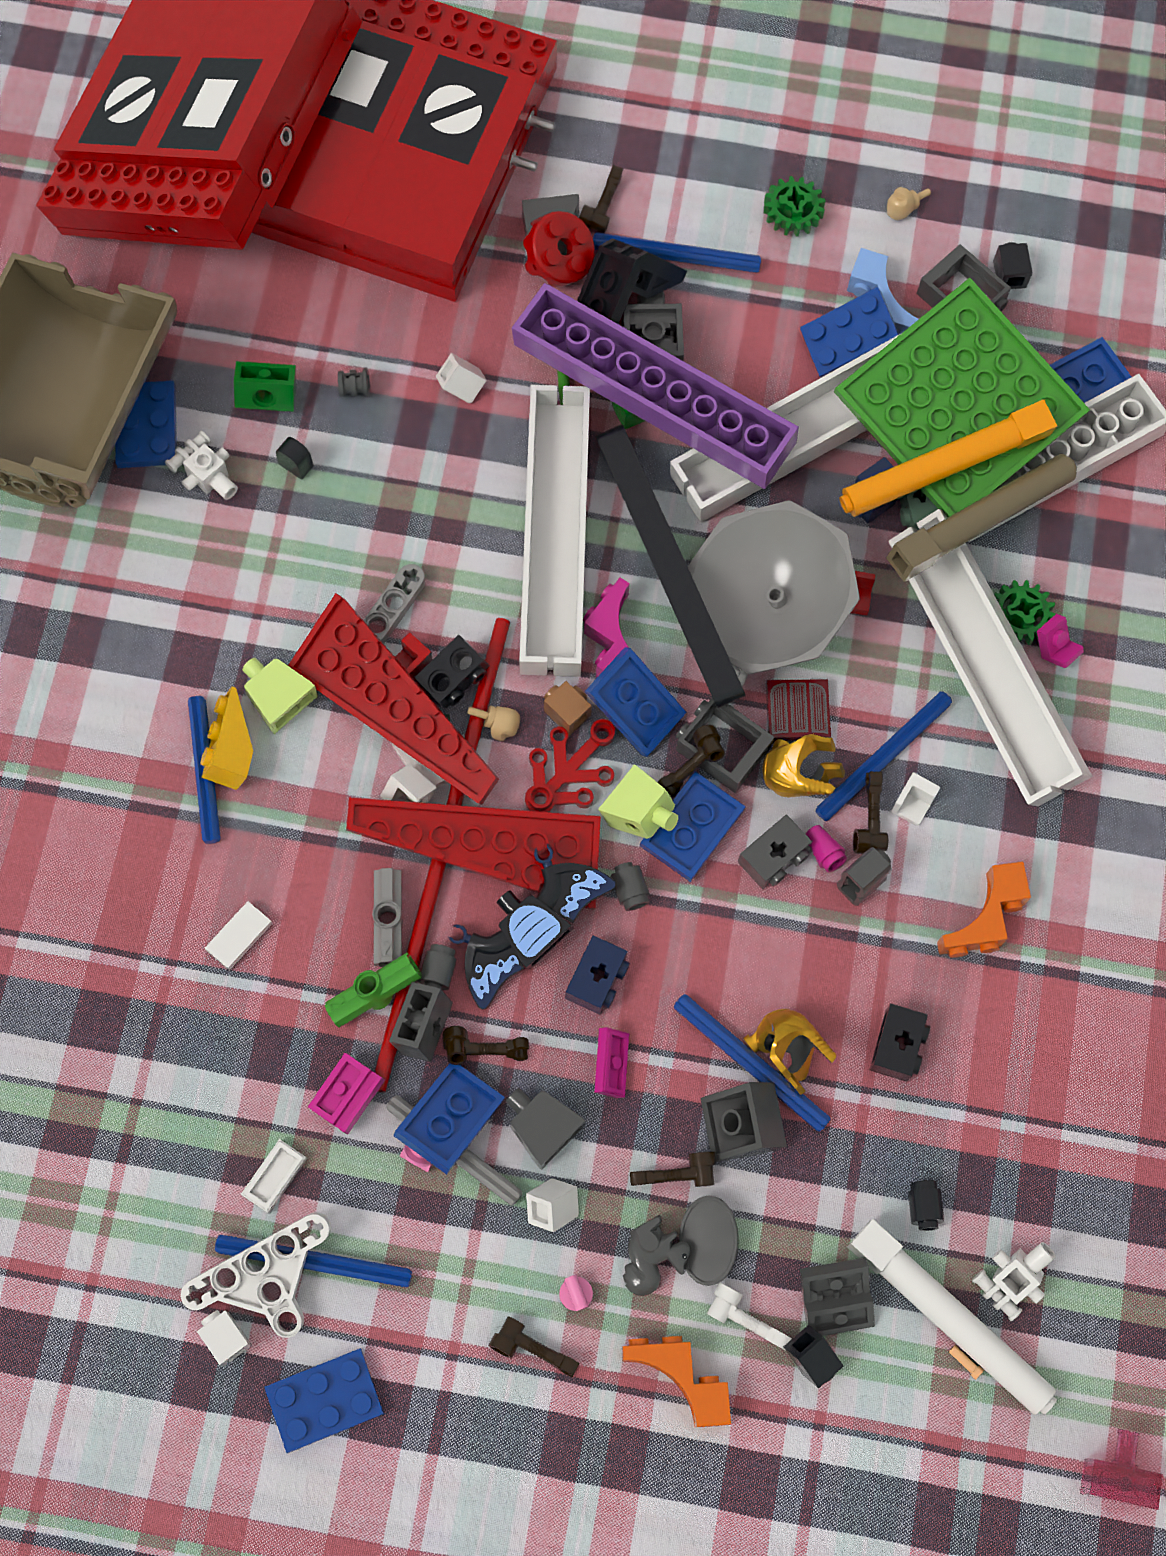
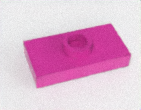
(611, 1062)

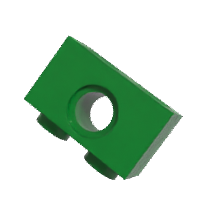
(264, 386)

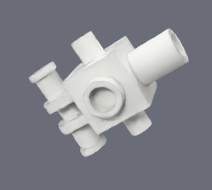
(203, 466)
(1016, 1278)

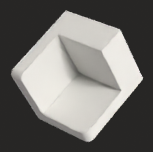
(461, 378)
(410, 783)
(915, 799)
(552, 1205)

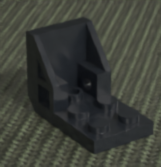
(615, 277)

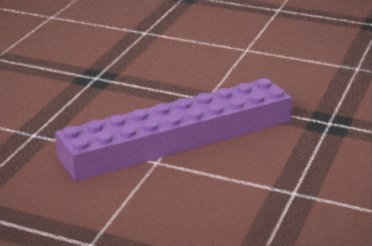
(655, 385)

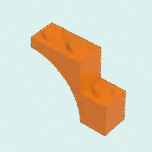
(1005, 890)
(673, 1357)

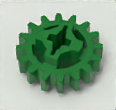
(794, 206)
(1028, 602)

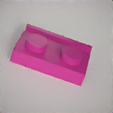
(346, 1093)

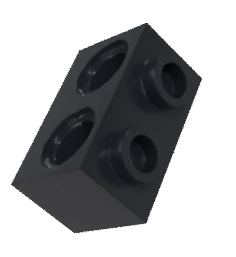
(448, 665)

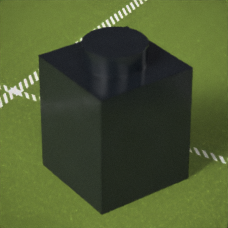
(1013, 264)
(813, 1356)

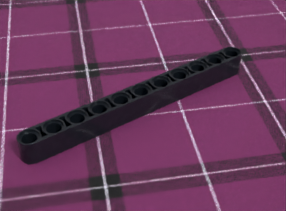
(670, 567)

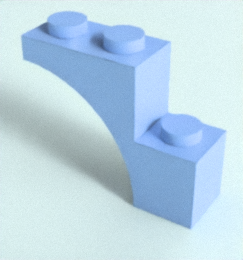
(871, 273)

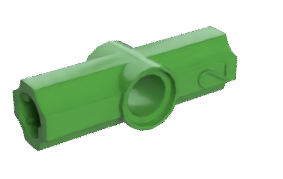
(360, 996)

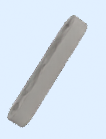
(394, 616)

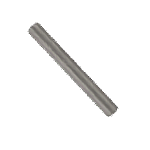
(468, 1161)

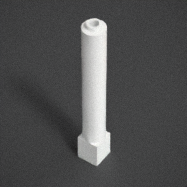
(888, 1259)

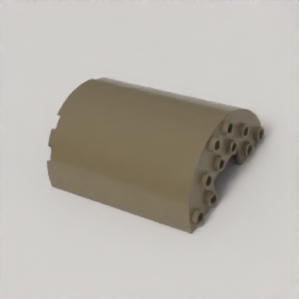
(69, 376)

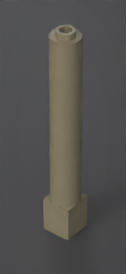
(924, 546)

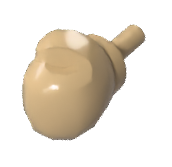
(904, 202)
(501, 720)

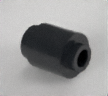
(925, 1205)

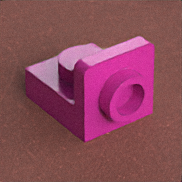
(1056, 644)

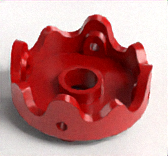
(543, 252)

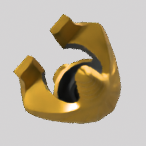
(783, 765)
(790, 1033)

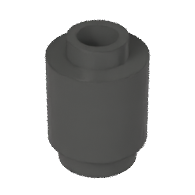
(631, 886)
(438, 967)

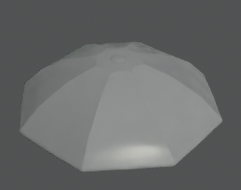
(775, 585)

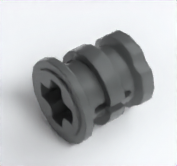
(354, 383)

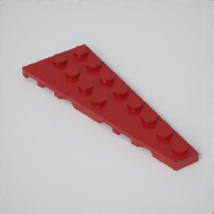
(368, 681)
(481, 838)

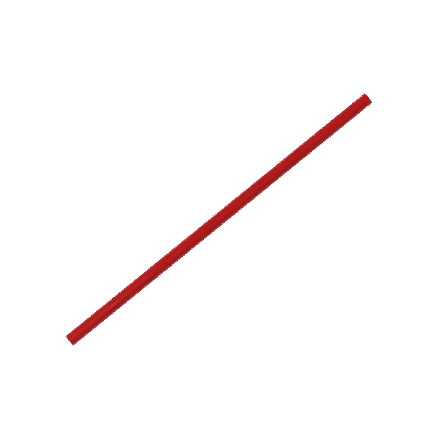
(437, 868)

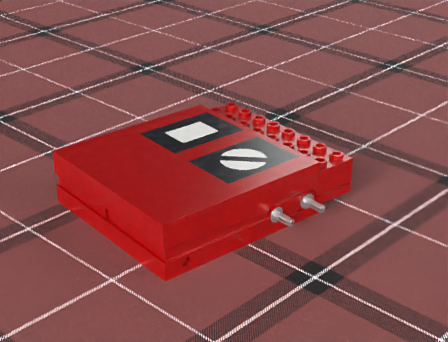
(195, 118)
(415, 143)

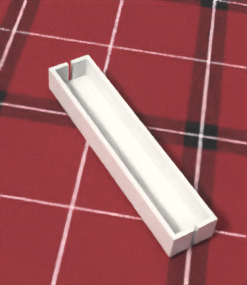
(822, 425)
(555, 532)
(997, 673)

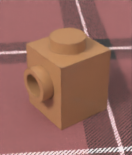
(567, 706)

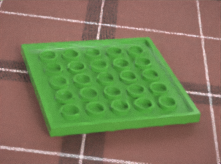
(951, 378)

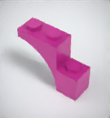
(603, 626)

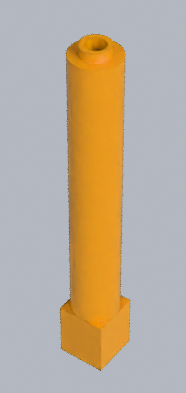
(1017, 430)

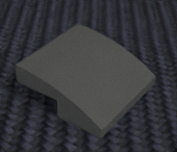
(837, 1297)

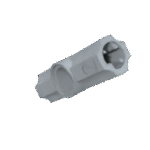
(387, 899)

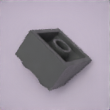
(743, 1121)

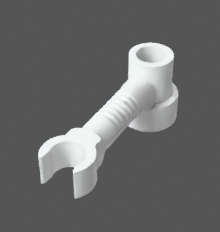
(725, 1307)

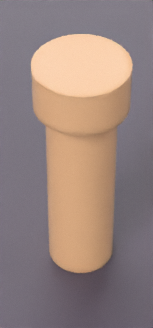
(963, 1359)

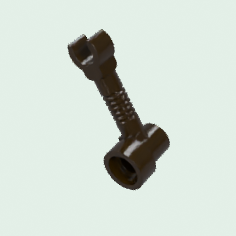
(596, 217)
(708, 749)
(871, 837)
(458, 1046)
(700, 1171)
(511, 1337)

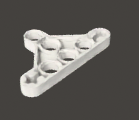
(249, 1283)

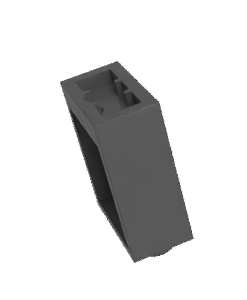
(967, 264)
(728, 714)

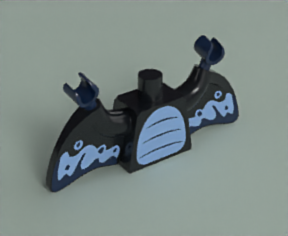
(530, 926)

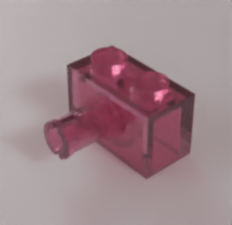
(1121, 1478)

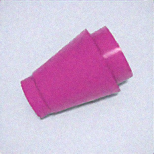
(826, 849)

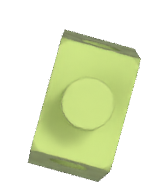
(277, 691)
(639, 805)

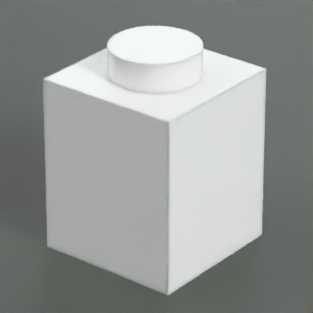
(223, 1337)

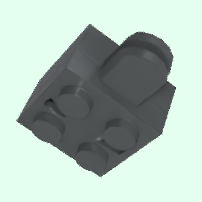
(656, 323)

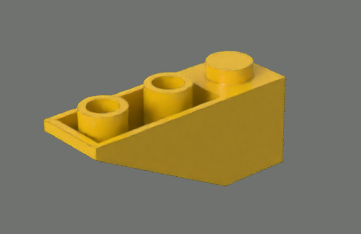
(230, 747)

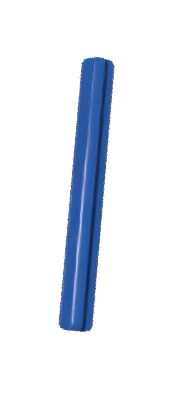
(205, 788)

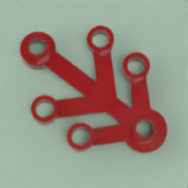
(567, 771)

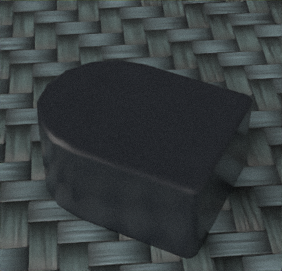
(294, 457)

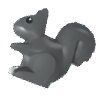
(646, 1250)

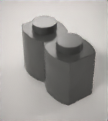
(864, 875)

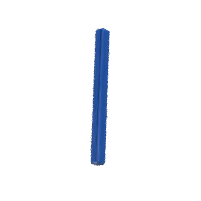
(688, 253)
(884, 755)
(751, 1062)
(325, 1262)

